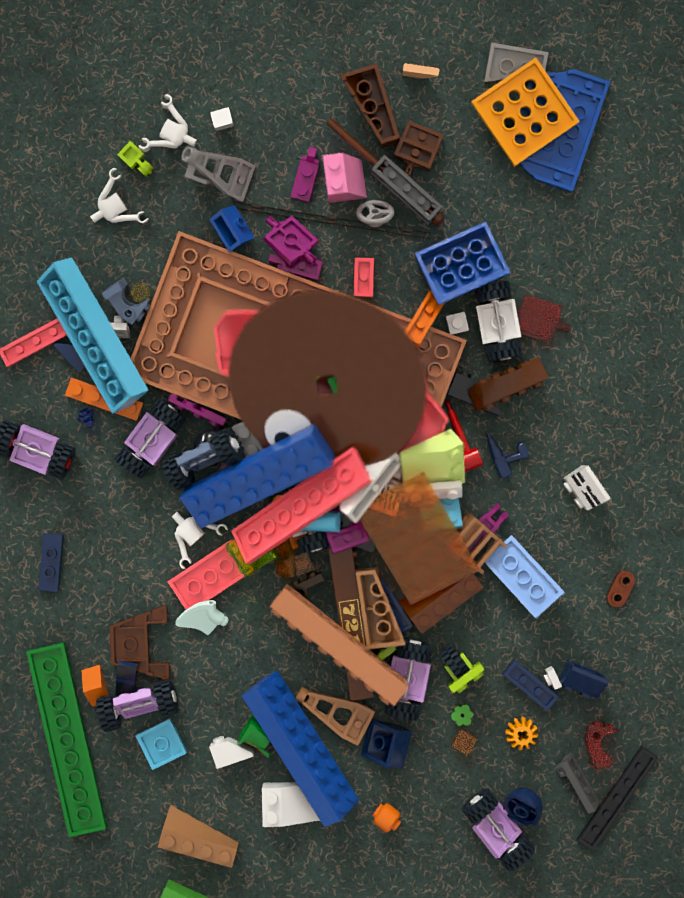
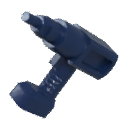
(501, 460)

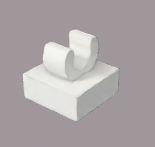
(121, 328)

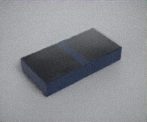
(126, 677)

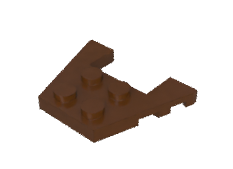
(131, 642)

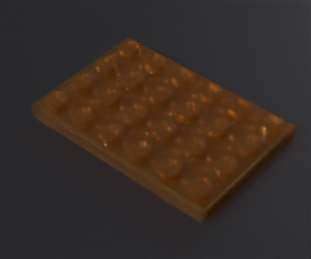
(417, 539)

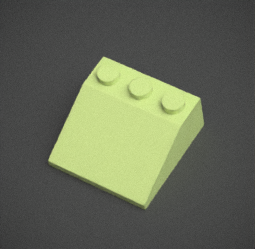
(437, 457)

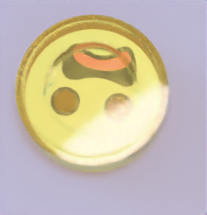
(140, 292)

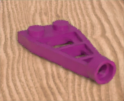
(348, 537)

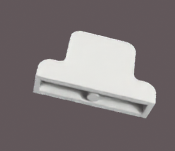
(380, 474)

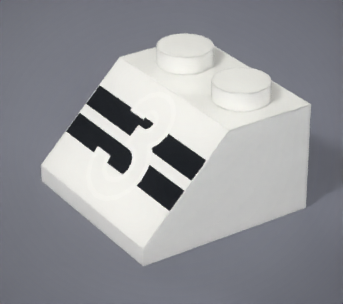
(586, 488)

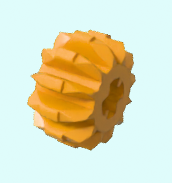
(521, 740)

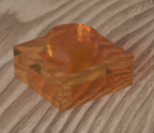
(303, 564)
(464, 741)

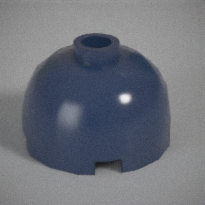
(523, 806)

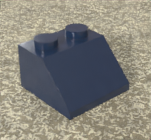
(582, 679)
(386, 743)

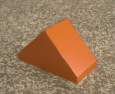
(94, 684)

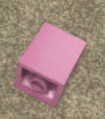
(344, 177)

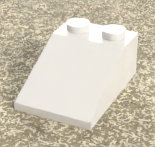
(285, 805)

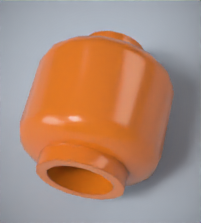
(386, 817)

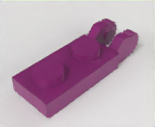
(492, 525)

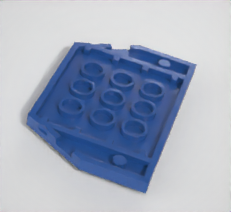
(562, 159)

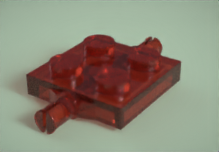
(539, 318)

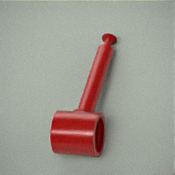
(471, 456)

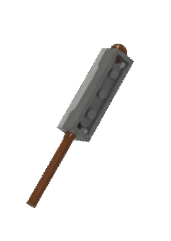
(396, 181)

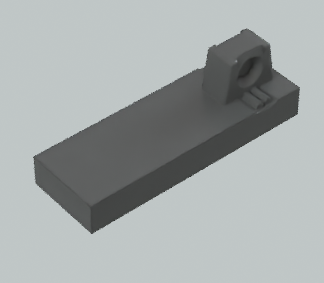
(571, 769)

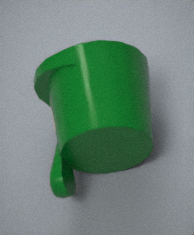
(254, 736)

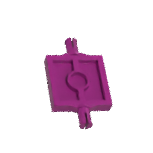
(291, 240)

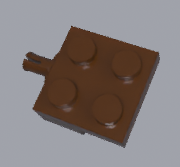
(418, 147)

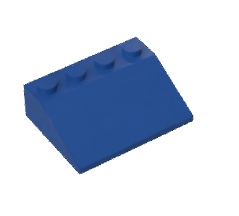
(461, 263)

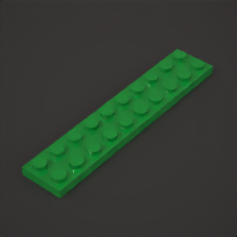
(66, 739)

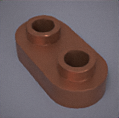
(618, 587)

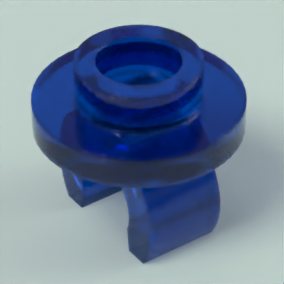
(86, 416)

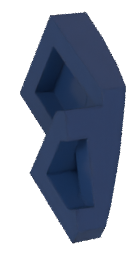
(70, 354)

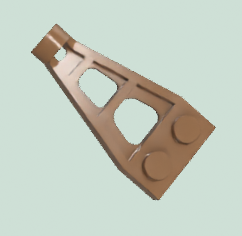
(357, 723)

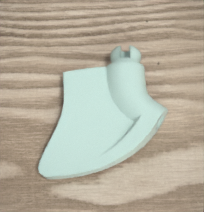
(203, 617)

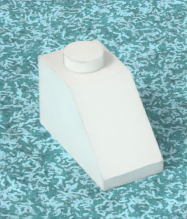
(227, 751)

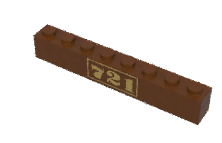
(349, 609)

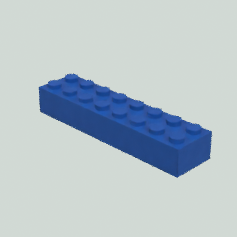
(258, 476)
(300, 748)

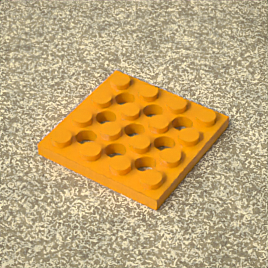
(544, 88)

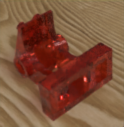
(597, 757)

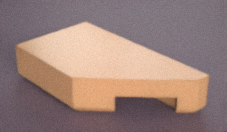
(419, 71)

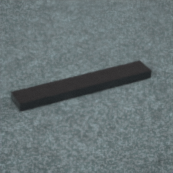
(617, 798)

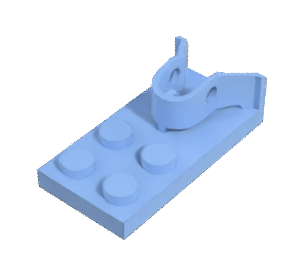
(524, 577)

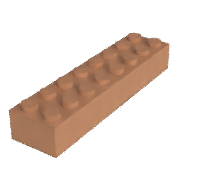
(339, 644)

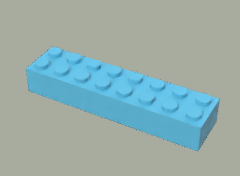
(92, 335)

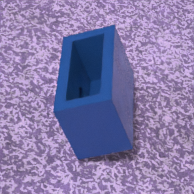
(231, 228)

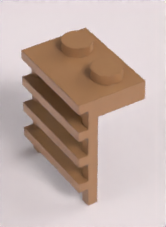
(471, 529)

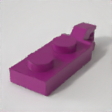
(305, 176)
(300, 268)

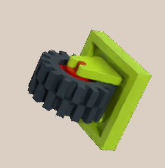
(460, 669)

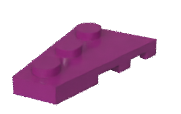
(197, 411)

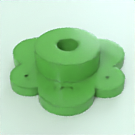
(466, 719)

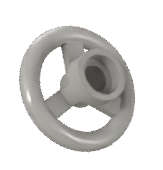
(375, 216)

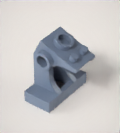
(117, 298)

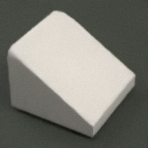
(222, 119)

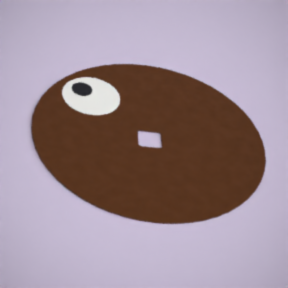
(325, 335)

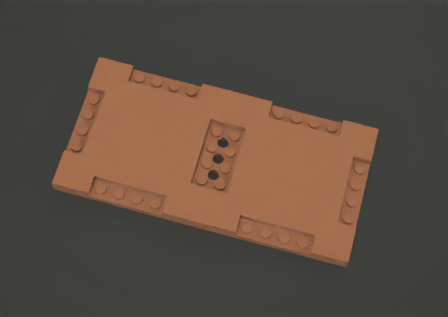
(203, 283)

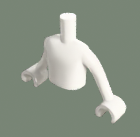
(171, 131)
(113, 205)
(190, 532)

